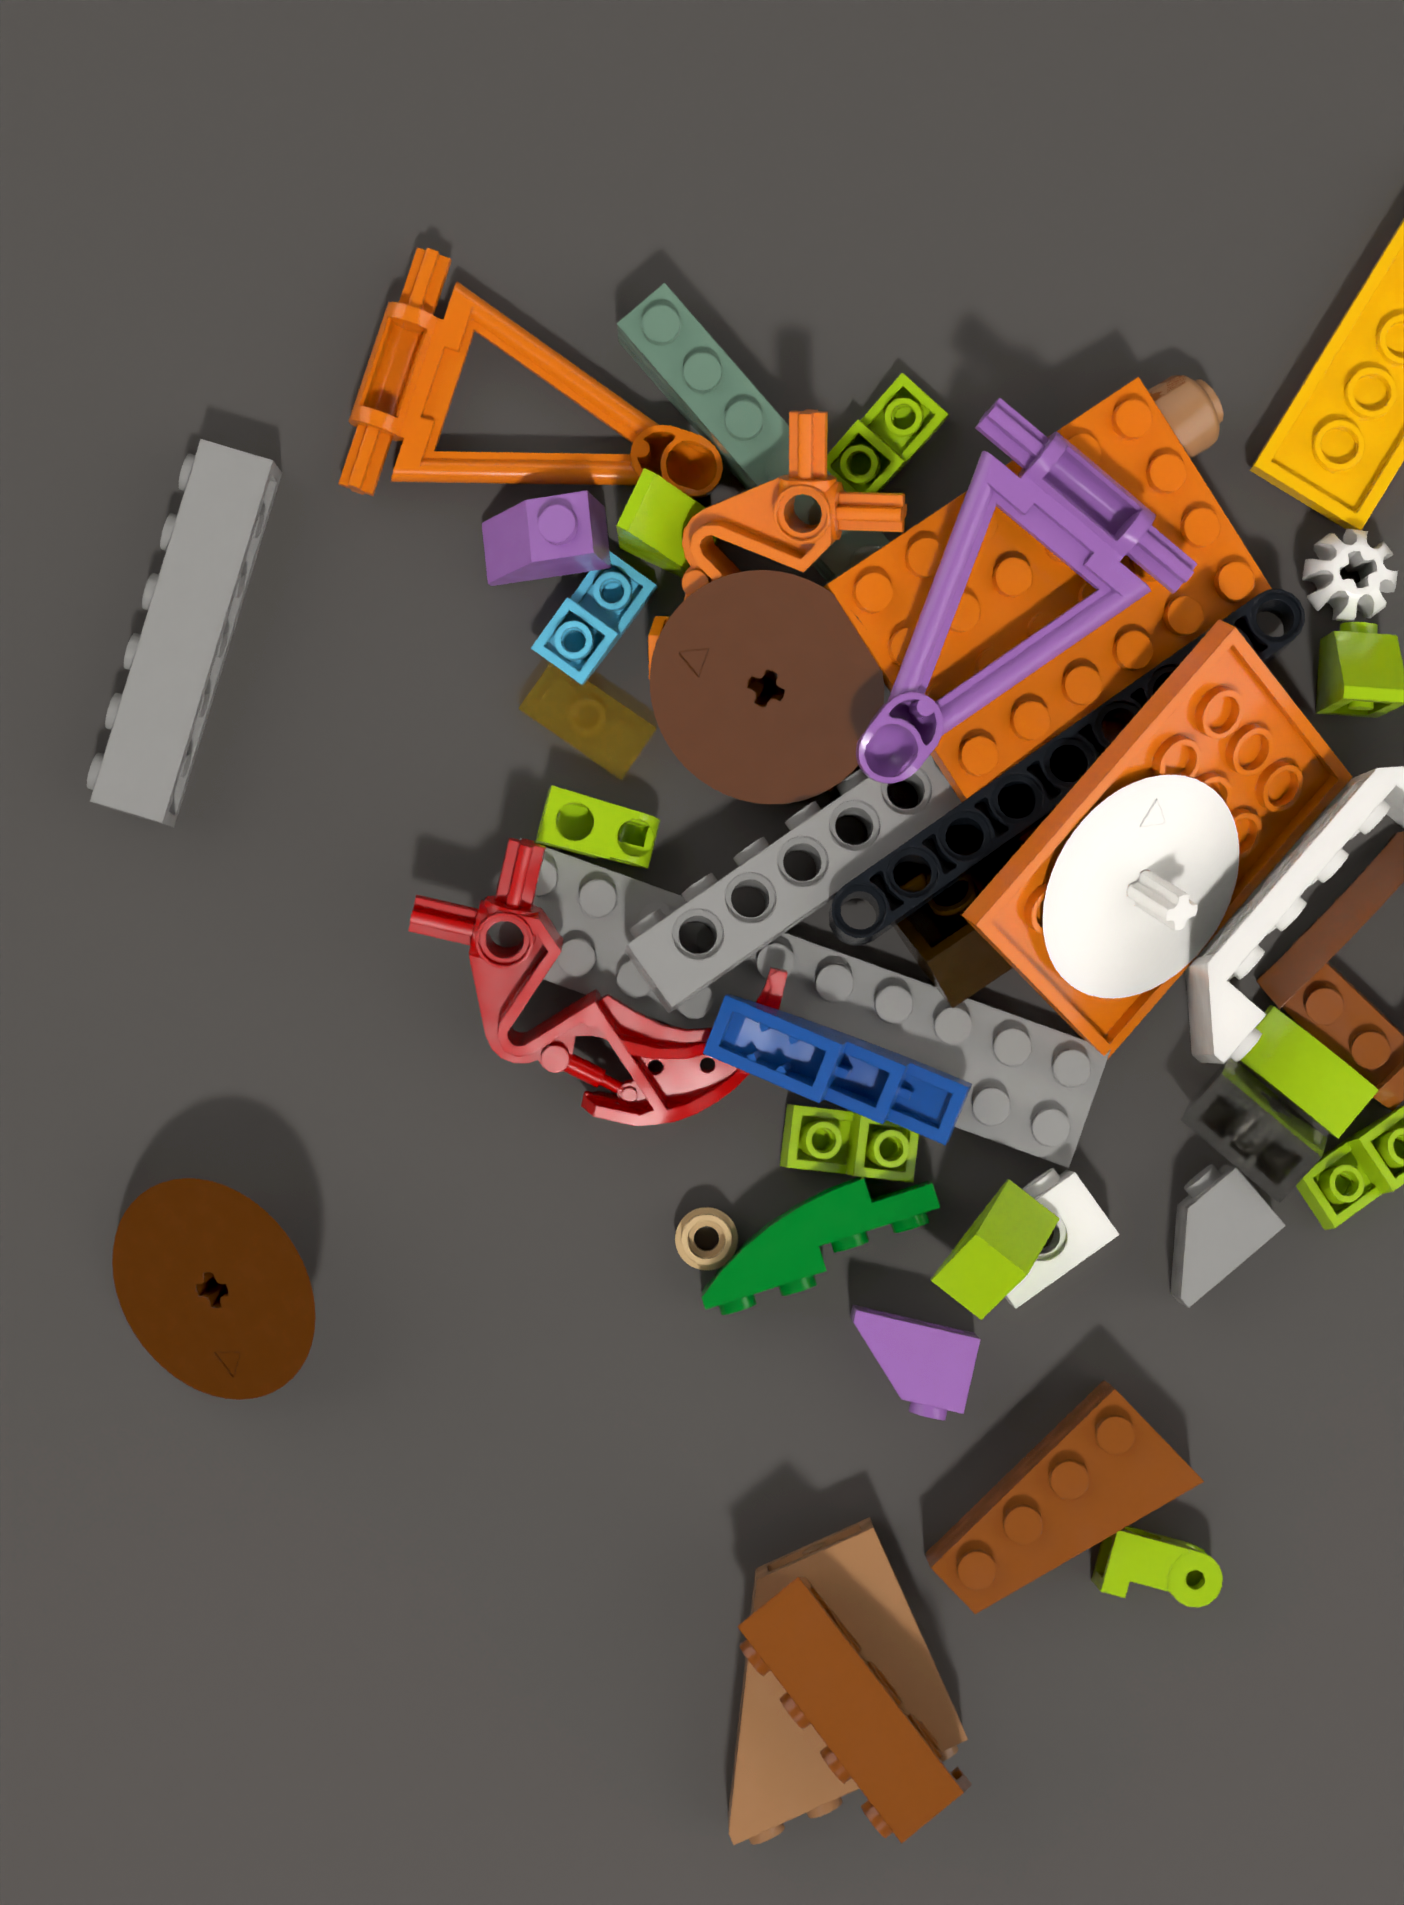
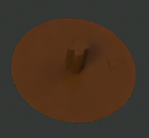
(804, 671)
(240, 1261)

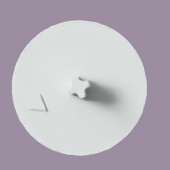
(1089, 912)

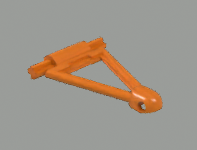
(416, 376)

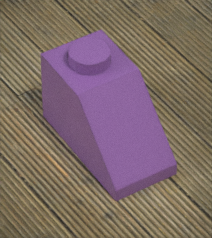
(546, 539)
(921, 1359)

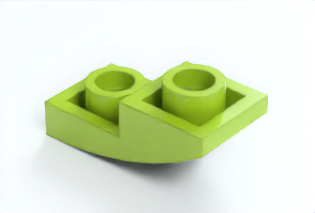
(885, 437)
(1308, 1073)
(847, 1144)
(1356, 1171)

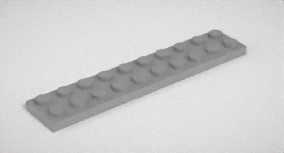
(1026, 1078)

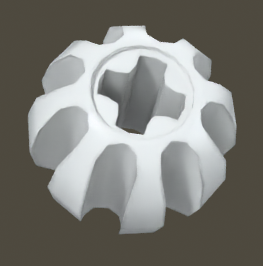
(1346, 595)

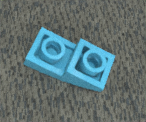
(594, 619)

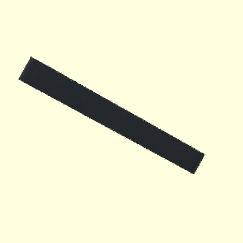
(1036, 782)

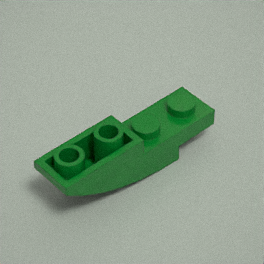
(788, 1250)

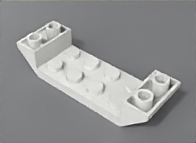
(1219, 1014)

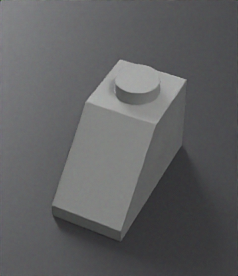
(1217, 1230)

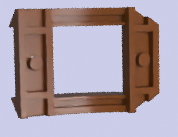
(1325, 1000)

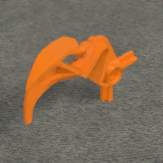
(766, 517)

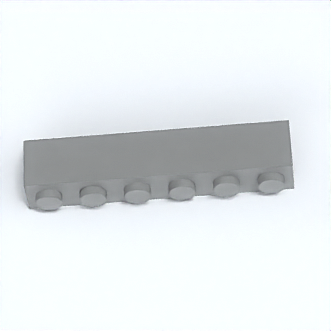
(185, 632)

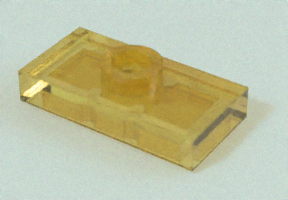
(588, 721)

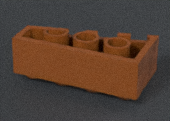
(1062, 1498)
(851, 1710)

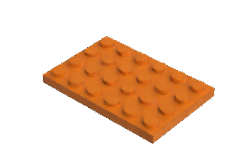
(1024, 586)
(1210, 721)

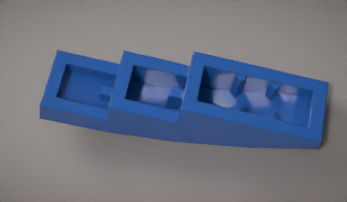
(836, 1068)

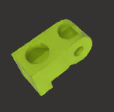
(597, 828)
(1157, 1563)

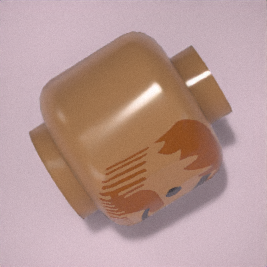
(1190, 411)

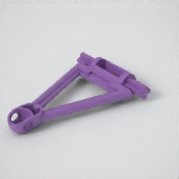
(1072, 513)

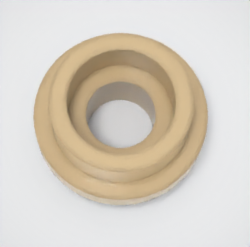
(696, 1256)

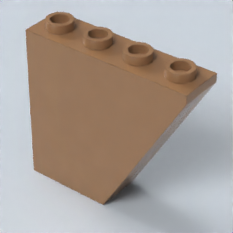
(776, 1761)

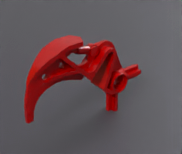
(510, 975)

